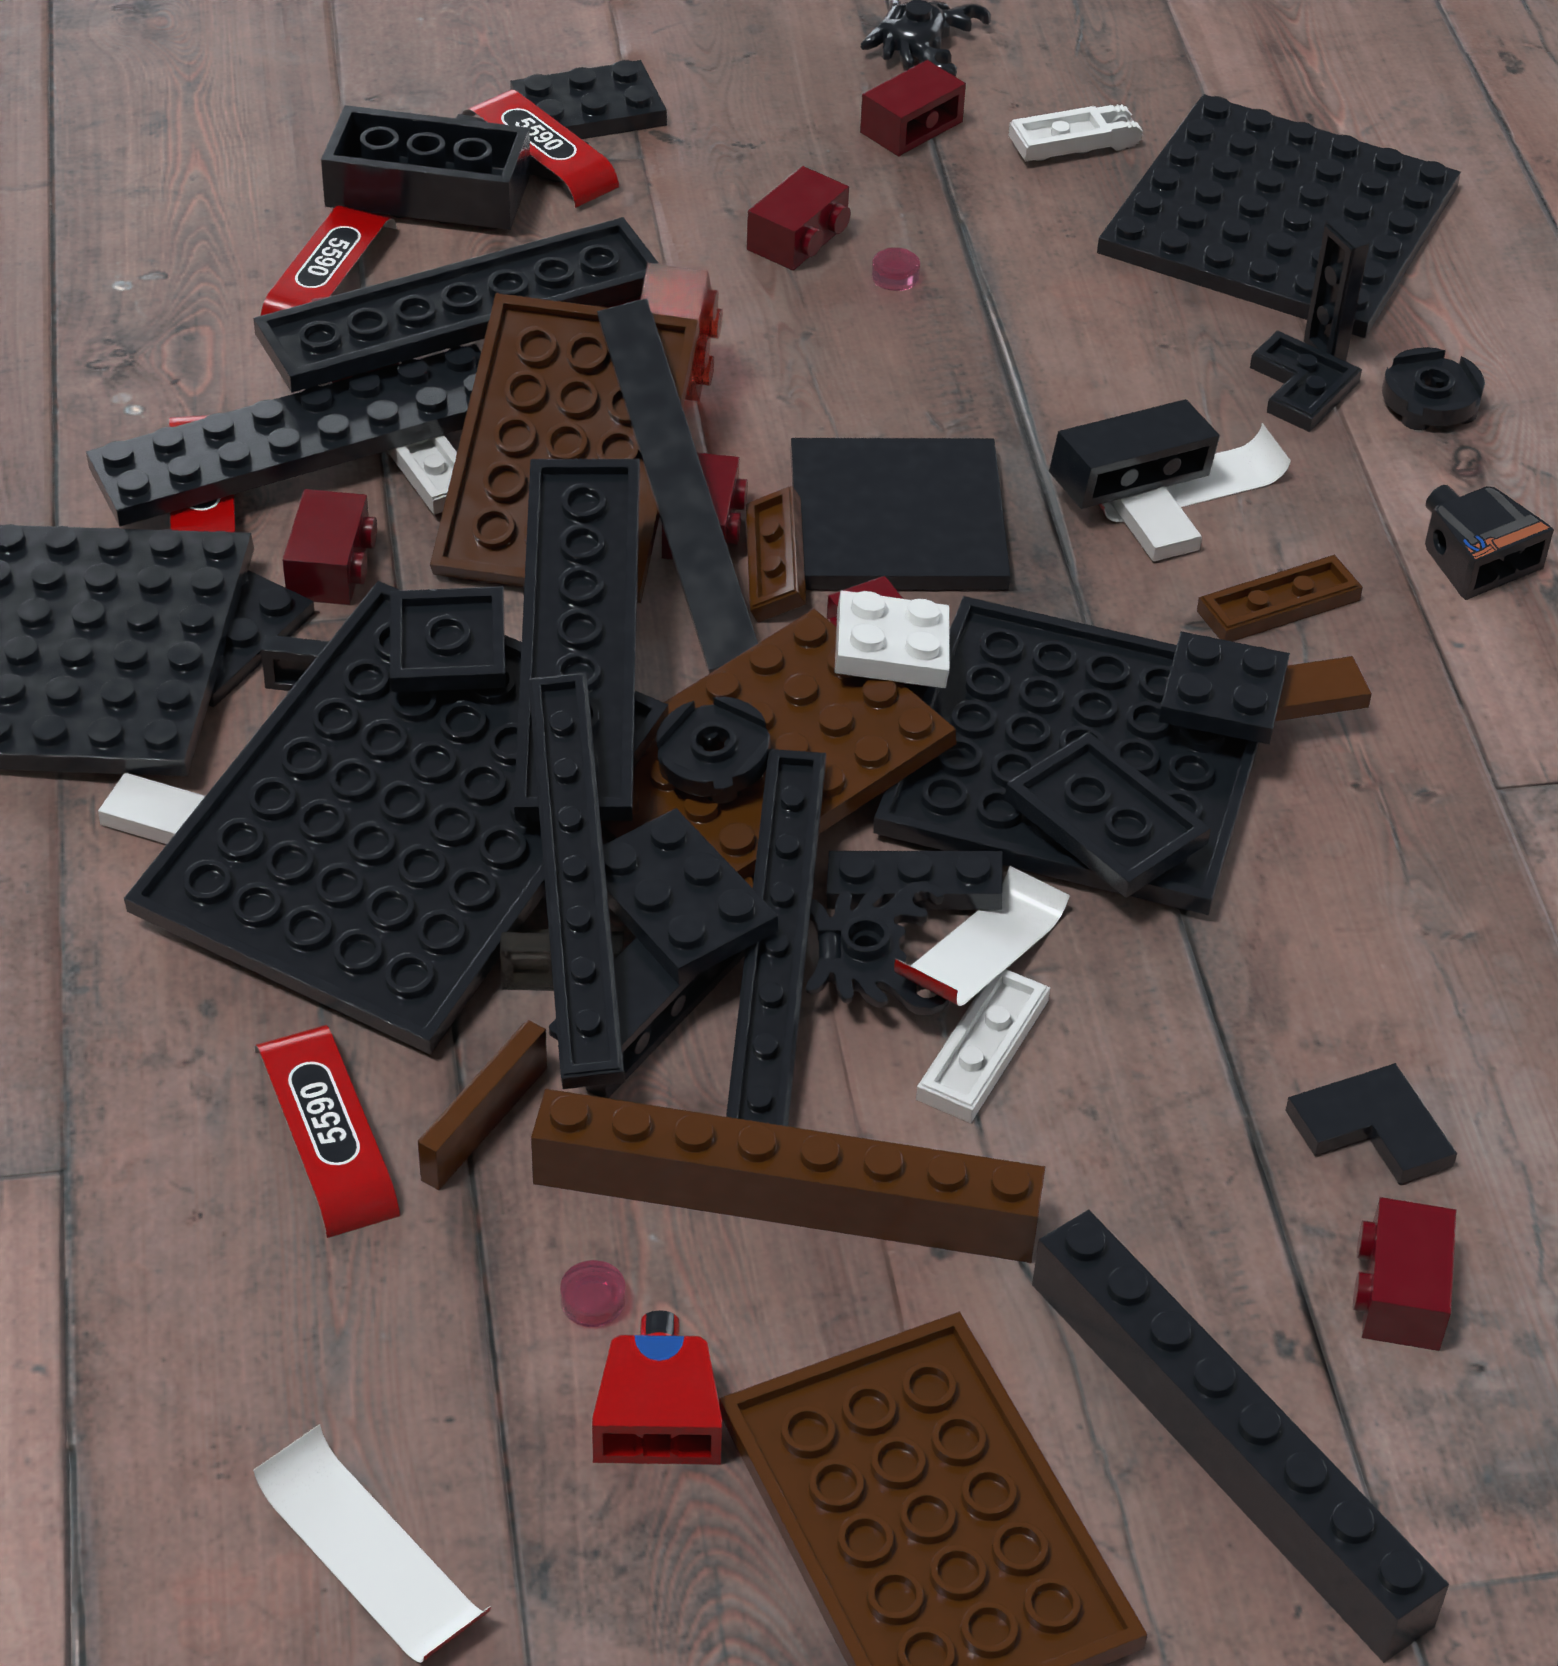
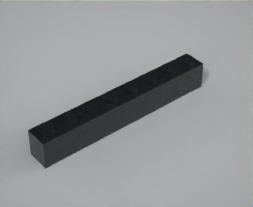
(1240, 1437)

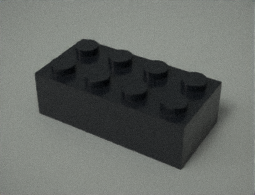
(426, 167)

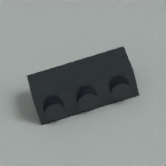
(1133, 453)

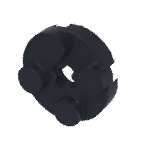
(1452, 393)
(713, 773)

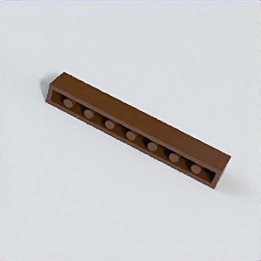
(787, 1175)

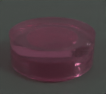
(895, 269)
(592, 1293)

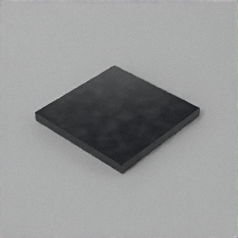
(902, 511)

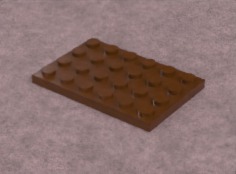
(541, 395)
(865, 725)
(928, 1510)

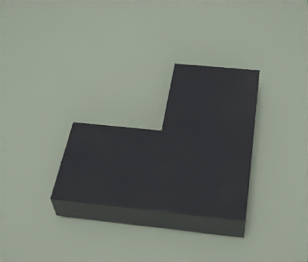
(1310, 378)
(1379, 1108)

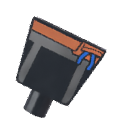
(1484, 539)

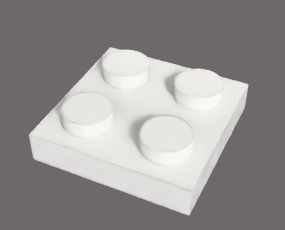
(892, 639)

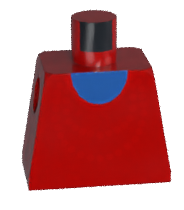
(657, 1398)

